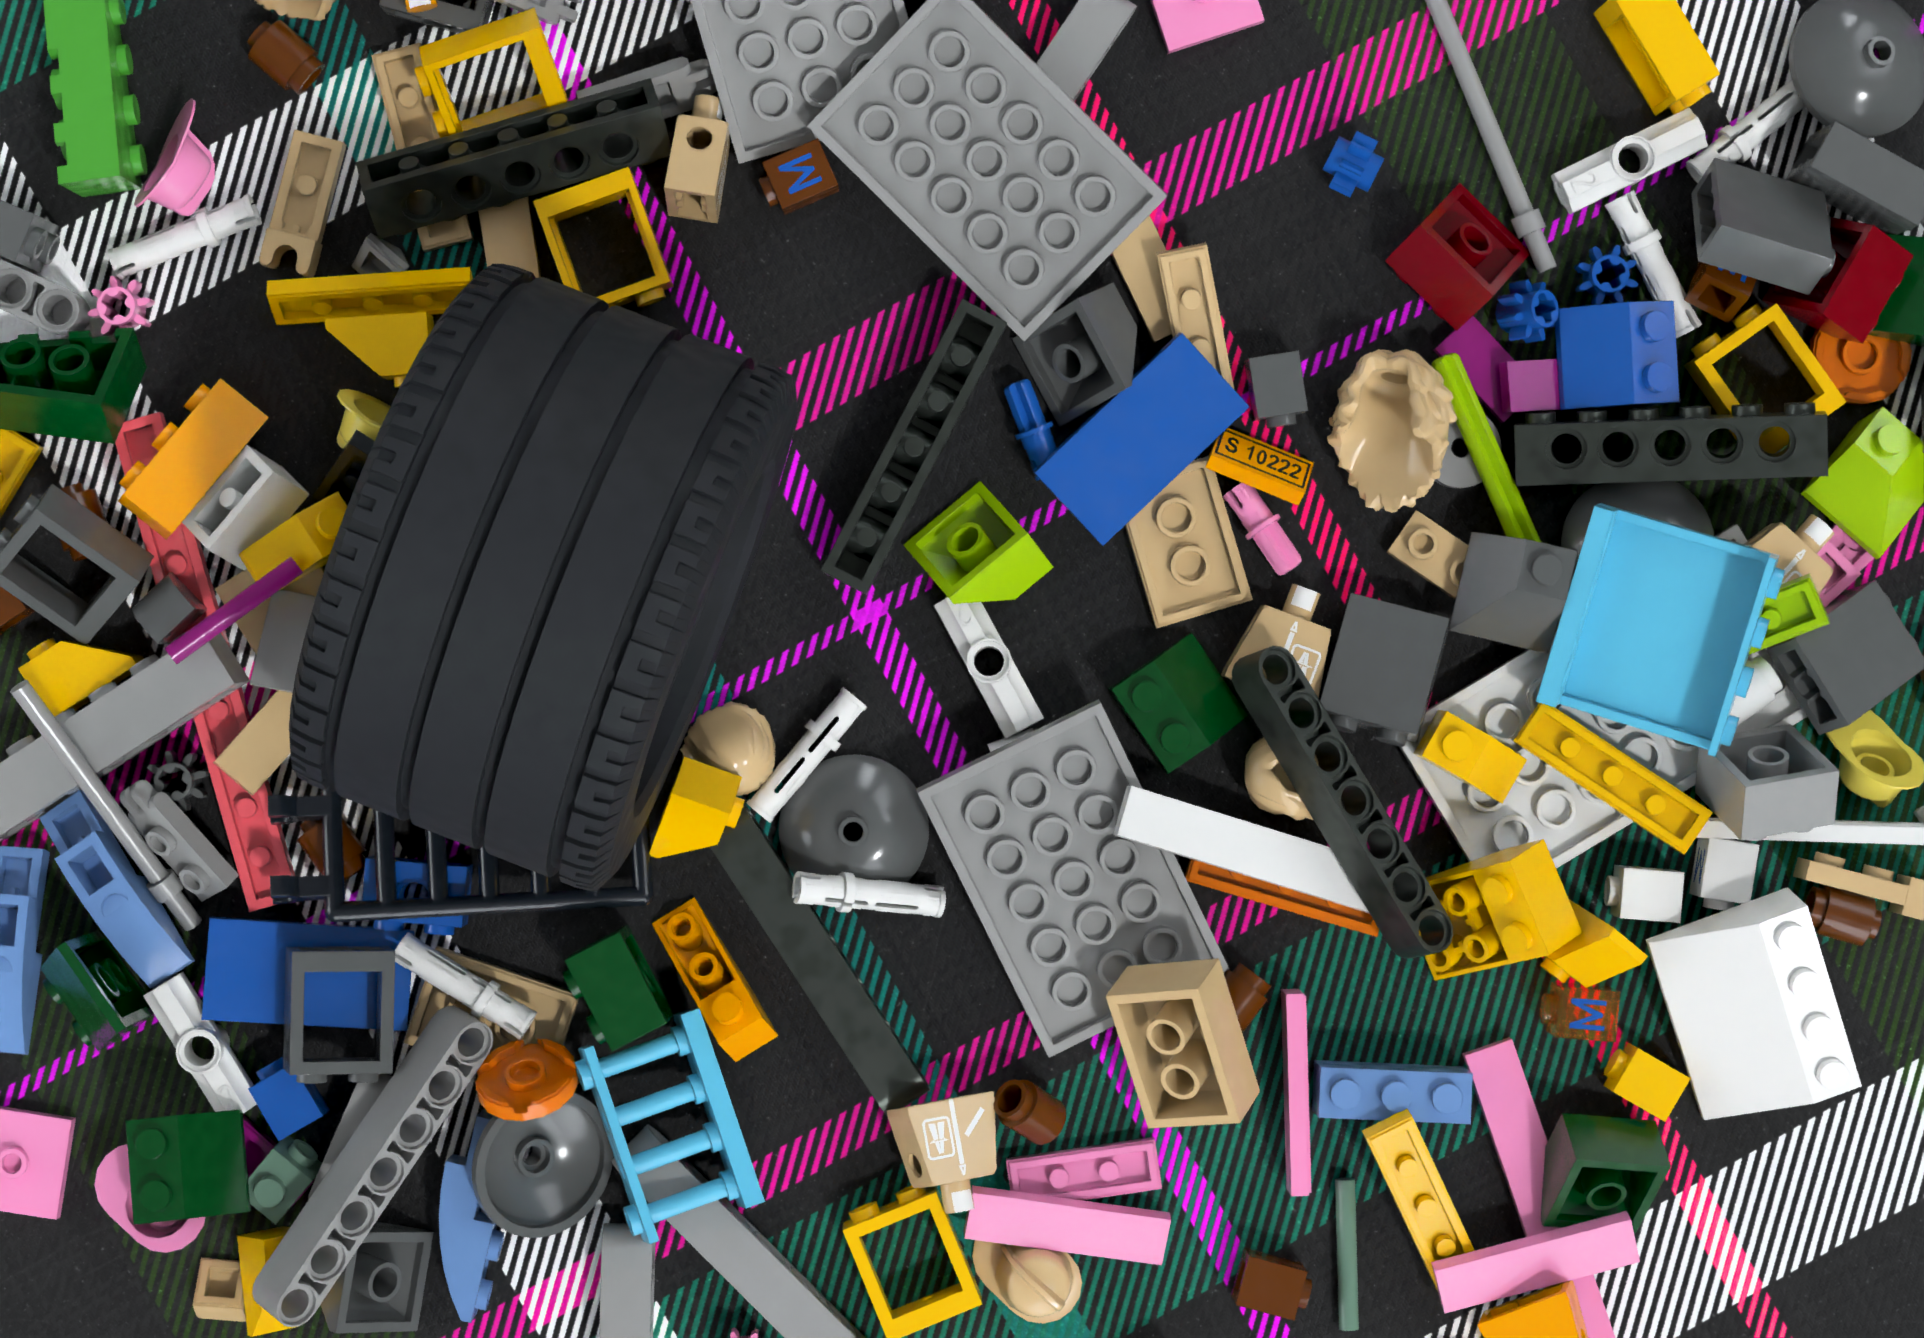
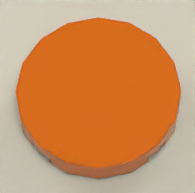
(1847, 364)
(526, 1080)

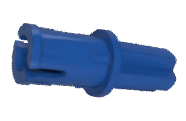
(1030, 422)

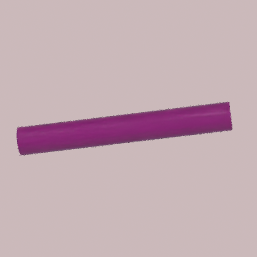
(233, 610)

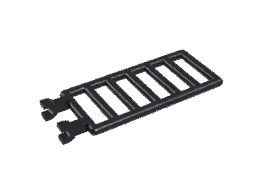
(331, 887)

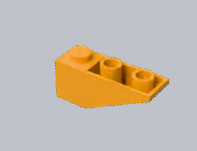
(714, 981)

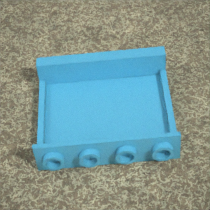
(1660, 627)

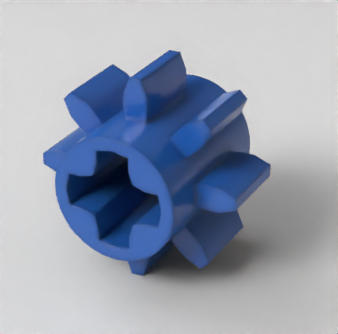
(1353, 164)
(1605, 262)
(1527, 311)

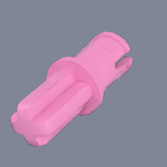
(1263, 528)

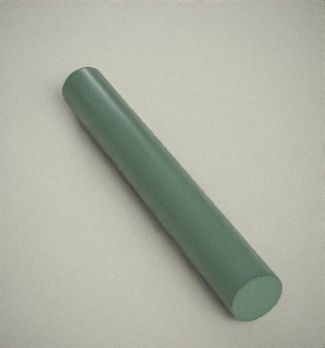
(1346, 1254)

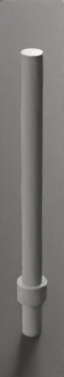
(1527, 221)
(162, 882)

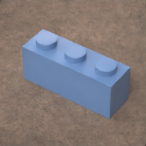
(1385, 1089)

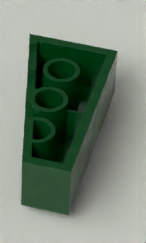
(70, 384)

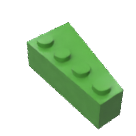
(94, 97)

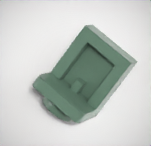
(283, 1177)

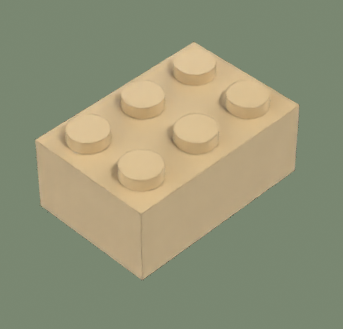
(1183, 1043)

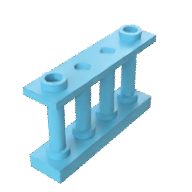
(719, 1134)

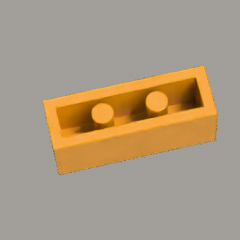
(190, 457)

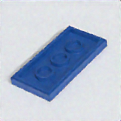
(1141, 439)
(248, 974)

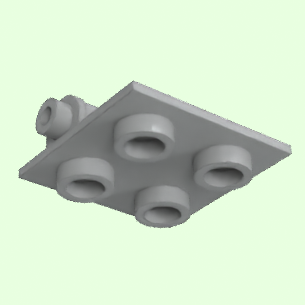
(282, 640)

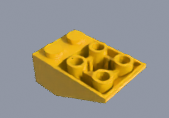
(1502, 910)

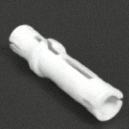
(1738, 141)
(201, 230)
(1652, 263)
(766, 800)
(849, 893)
(472, 991)

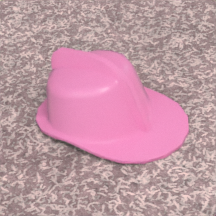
(182, 171)
(114, 1195)

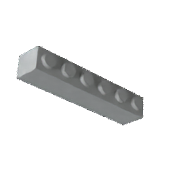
(115, 727)

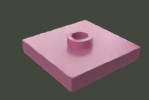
(1197, 21)
(34, 1161)

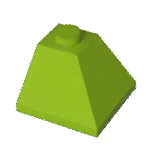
(1872, 481)
(978, 551)

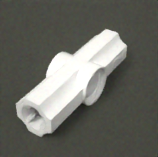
(1656, 148)
(1004, 692)
(180, 1014)

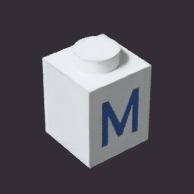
(1724, 872)

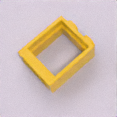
(478, 41)
(1659, 51)
(593, 195)
(1749, 323)
(928, 1309)

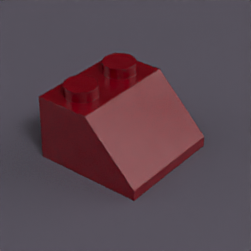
(1458, 257)
(1857, 287)

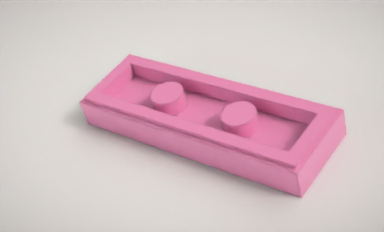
(1088, 1170)

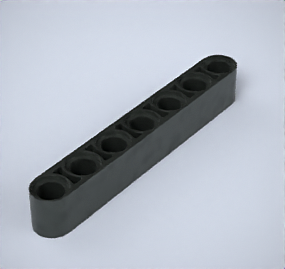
(1321, 790)
(819, 965)

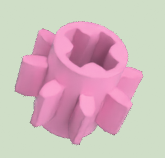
(132, 300)

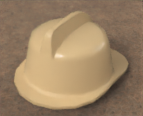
(1028, 1280)

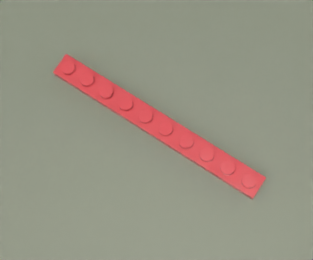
(255, 843)

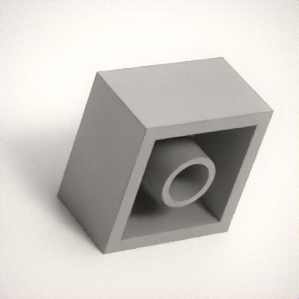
(1768, 783)

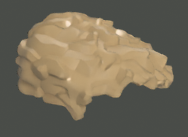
(1392, 428)

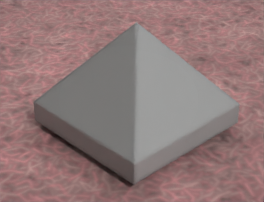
(379, 257)

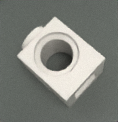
(1645, 893)

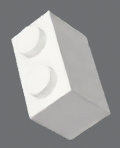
(244, 505)

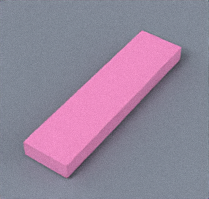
(1296, 1092)
(1067, 1225)
(1535, 1262)

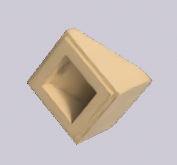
(219, 1291)

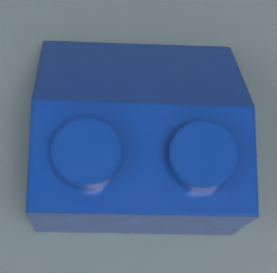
(1617, 355)

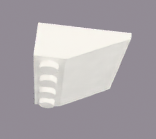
(1754, 1008)

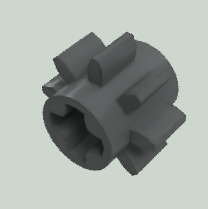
(191, 776)

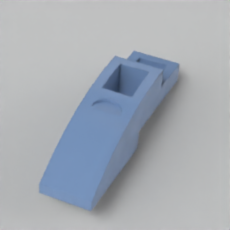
(114, 892)
(21, 901)
(466, 1234)

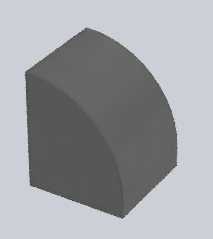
(168, 609)

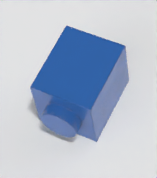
(286, 1102)

